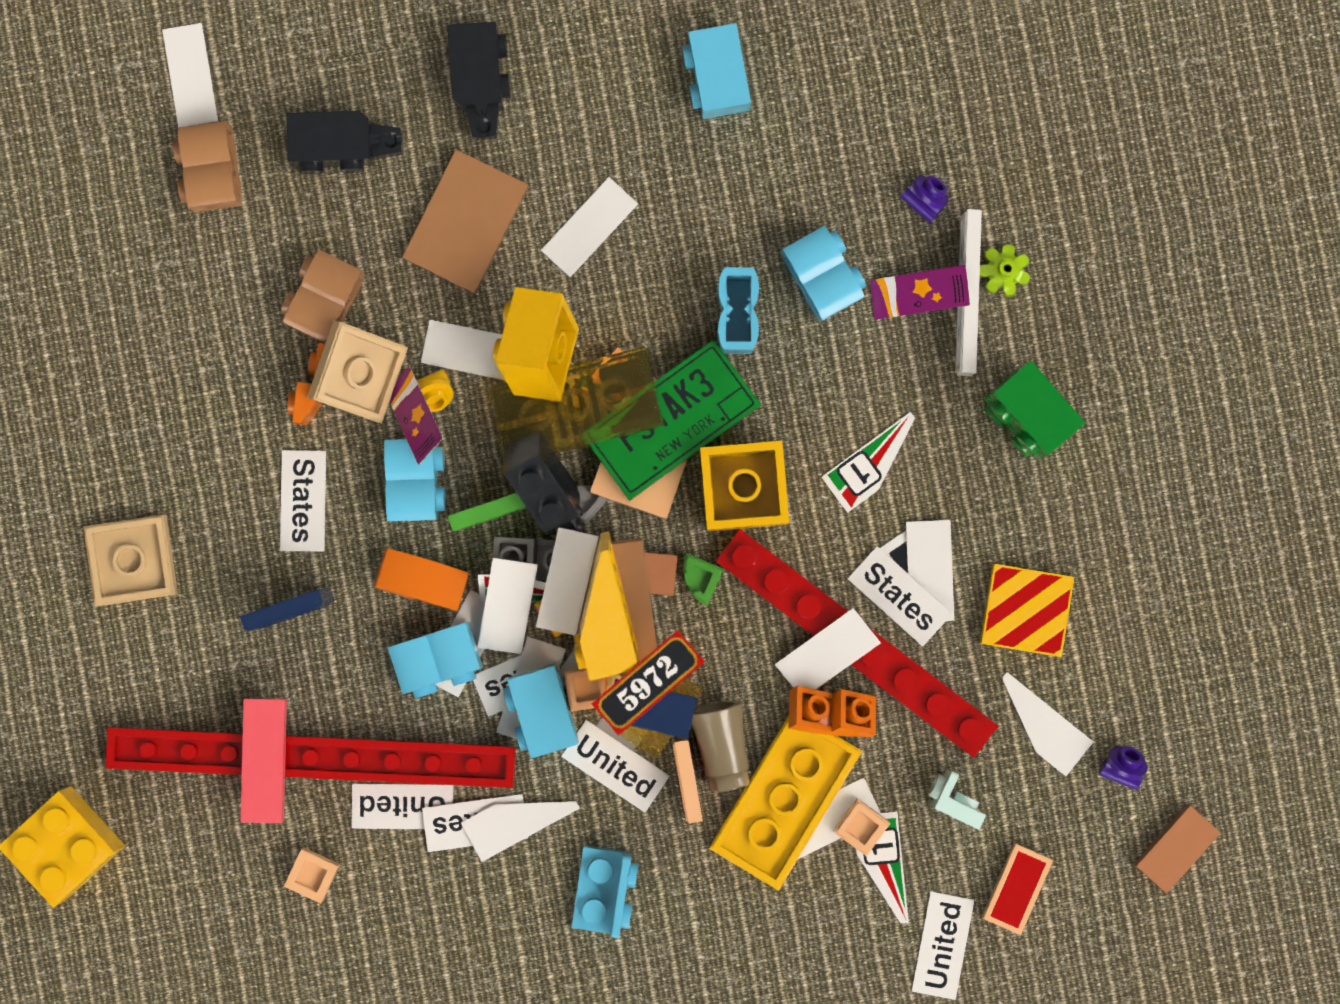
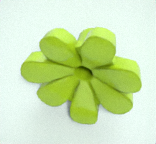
(995, 270)

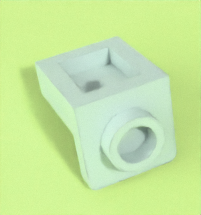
(961, 807)

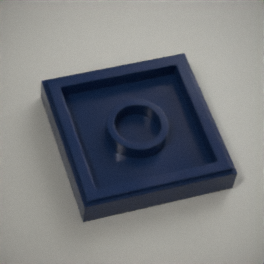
(287, 609)

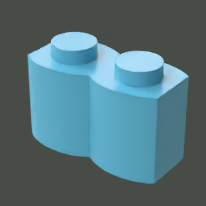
(823, 273)
(738, 321)
(412, 488)
(435, 659)

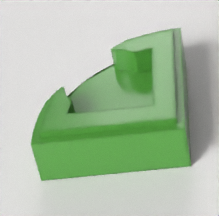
(700, 577)

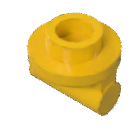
(436, 390)

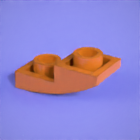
(298, 404)
(421, 579)
(832, 713)

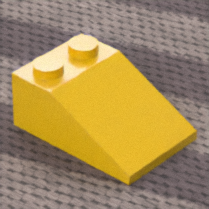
(606, 631)

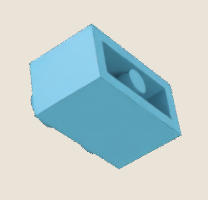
(718, 71)
(541, 711)

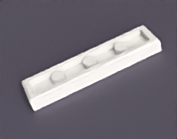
(968, 315)

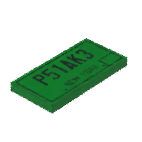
(697, 406)

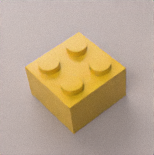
(536, 343)
(744, 486)
(61, 846)

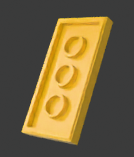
(784, 802)

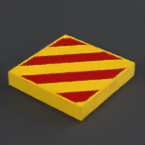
(1027, 610)

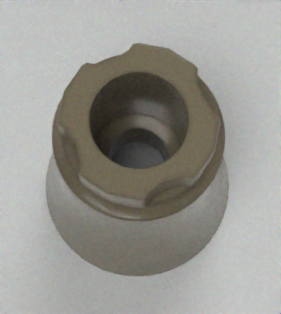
(722, 744)

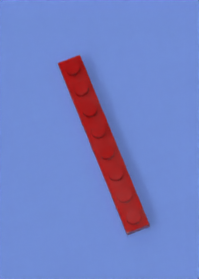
(882, 664)

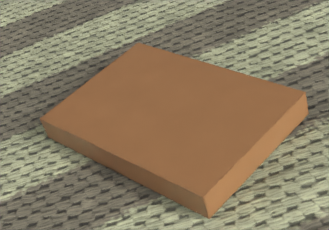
(465, 221)
(635, 584)

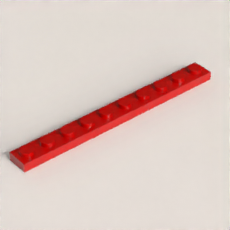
(316, 757)

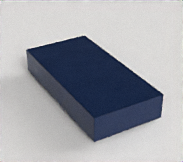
(669, 715)

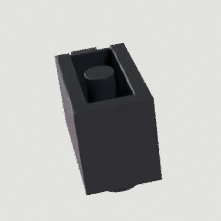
(477, 75)
(338, 140)
(543, 483)

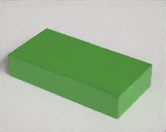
(486, 512)

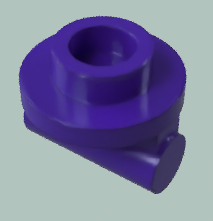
(926, 196)
(1124, 766)

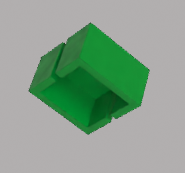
(1032, 411)

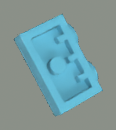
(602, 890)

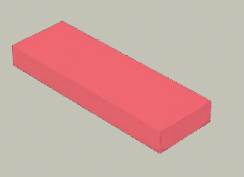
(263, 760)

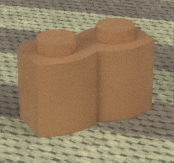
(209, 166)
(324, 295)

